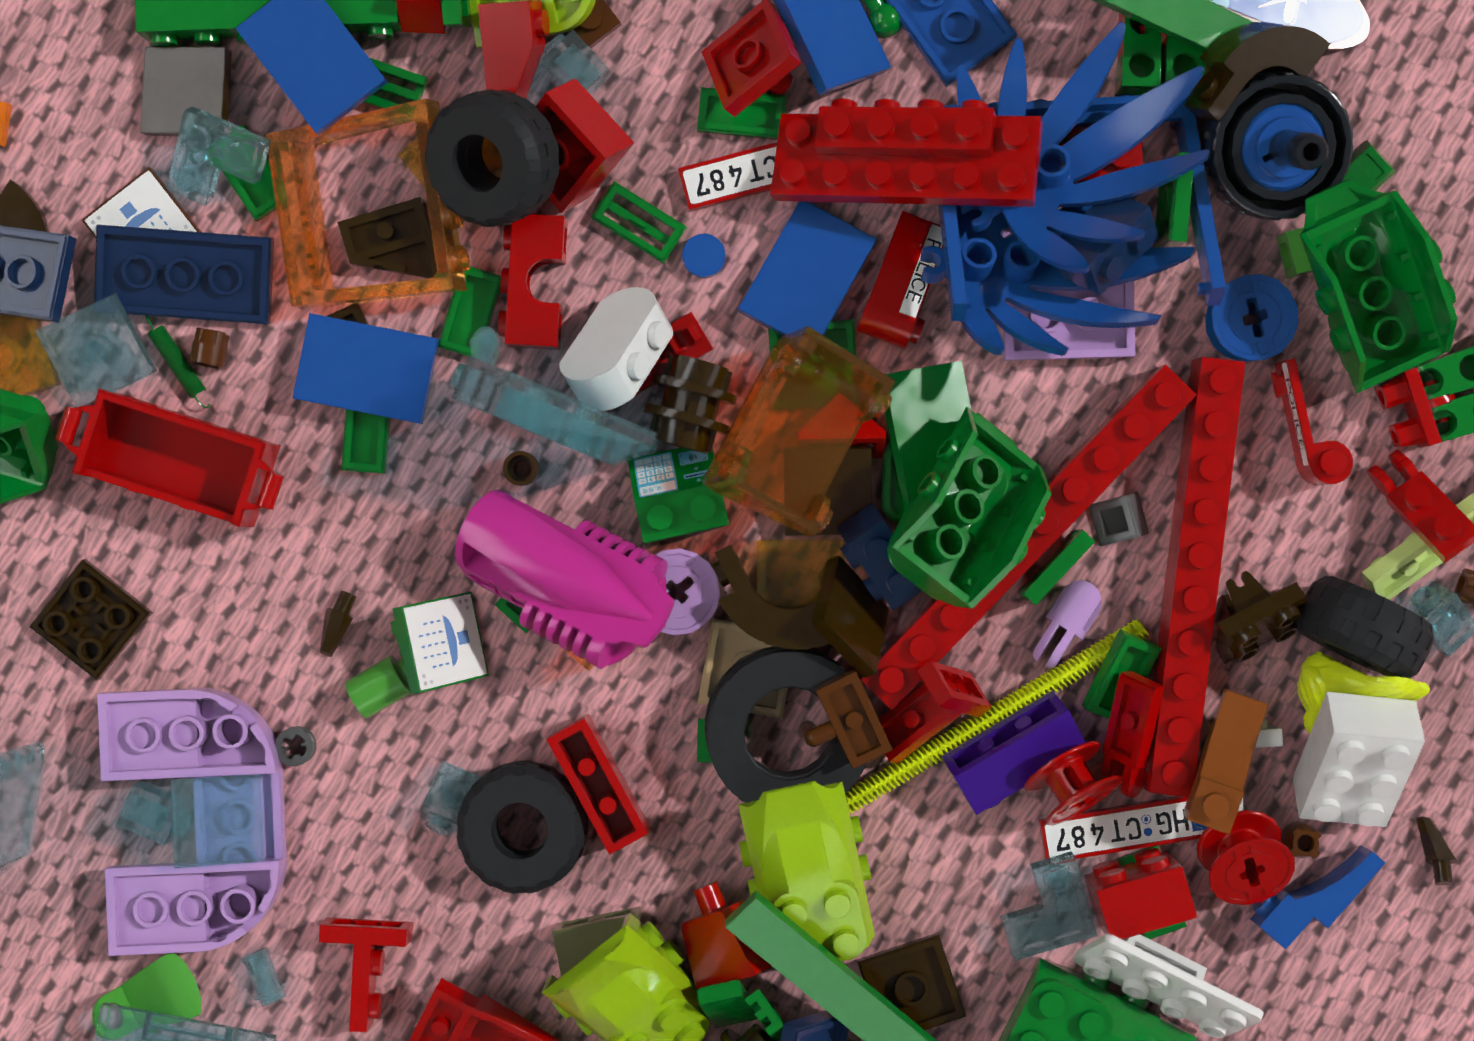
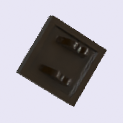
(1256, 618)

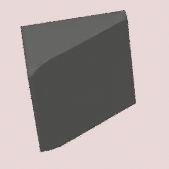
(1119, 519)

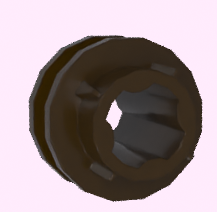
(690, 403)

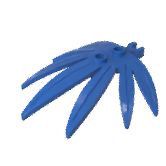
(1084, 154)
(1006, 271)

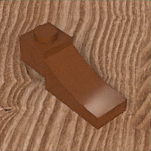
(1225, 761)

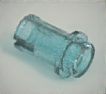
(264, 977)

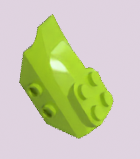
(810, 864)
(631, 989)

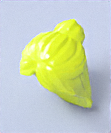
(1325, 674)

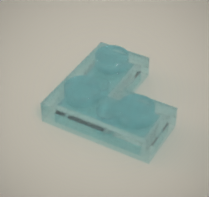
(213, 145)
(1059, 918)

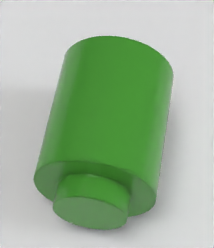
(378, 686)

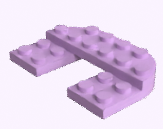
(182, 737)

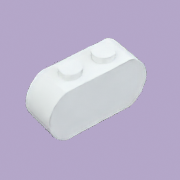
(616, 348)

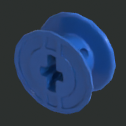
(1275, 313)

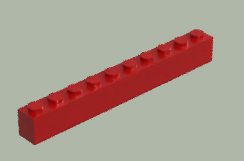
(1073, 490)
(1194, 571)

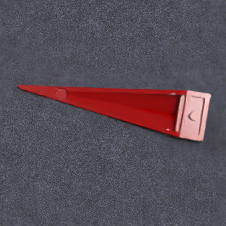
(461, 1016)

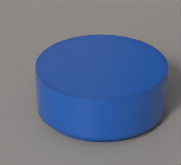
(704, 255)

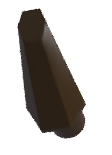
(336, 623)
(1436, 851)

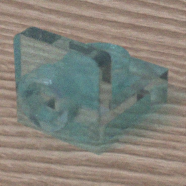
(1446, 613)
(445, 798)

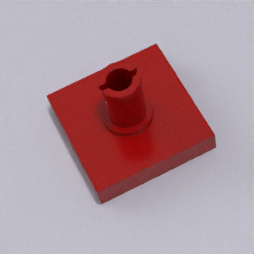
(752, 58)

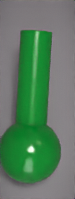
(883, 18)

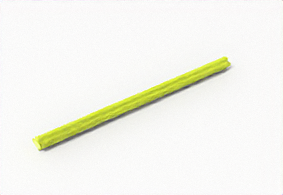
(1004, 708)

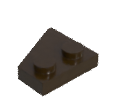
(392, 239)

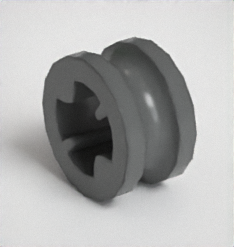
(300, 758)

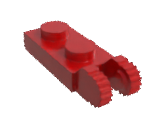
(1425, 508)
(1131, 731)

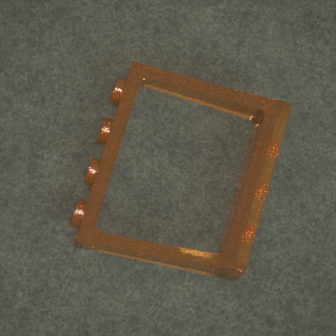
(303, 223)

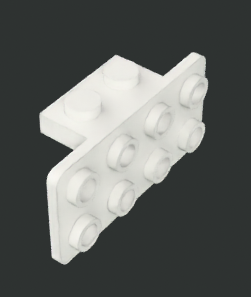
(1168, 980)

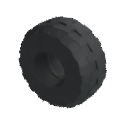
(458, 165)
(1365, 627)
(500, 863)

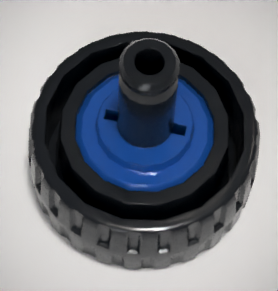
(1277, 145)

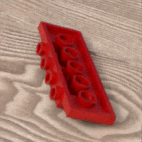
(908, 155)

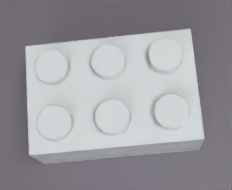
(1357, 759)

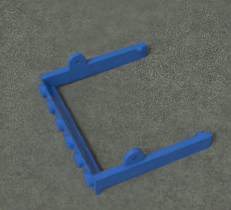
(1201, 212)

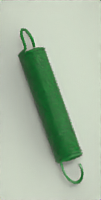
(176, 361)

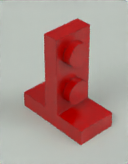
(931, 707)
(367, 960)

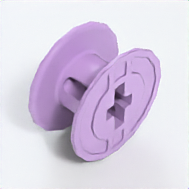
(703, 594)

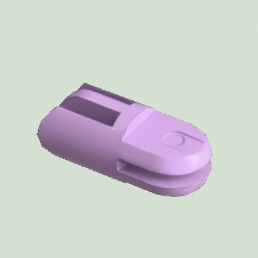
(1072, 611)

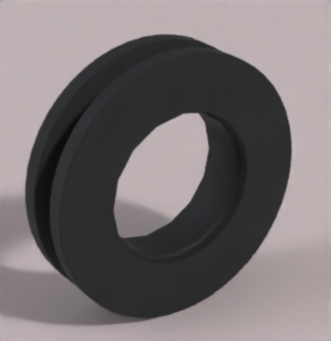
(737, 695)

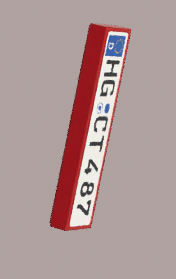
(728, 177)
(1120, 829)

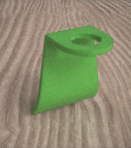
(161, 987)

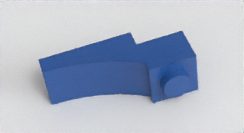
(1324, 900)

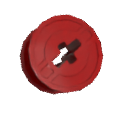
(1072, 782)
(1248, 862)

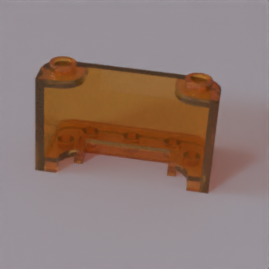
(797, 430)

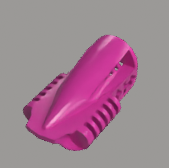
(571, 583)

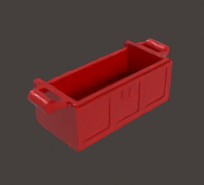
(173, 457)

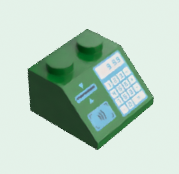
(672, 494)

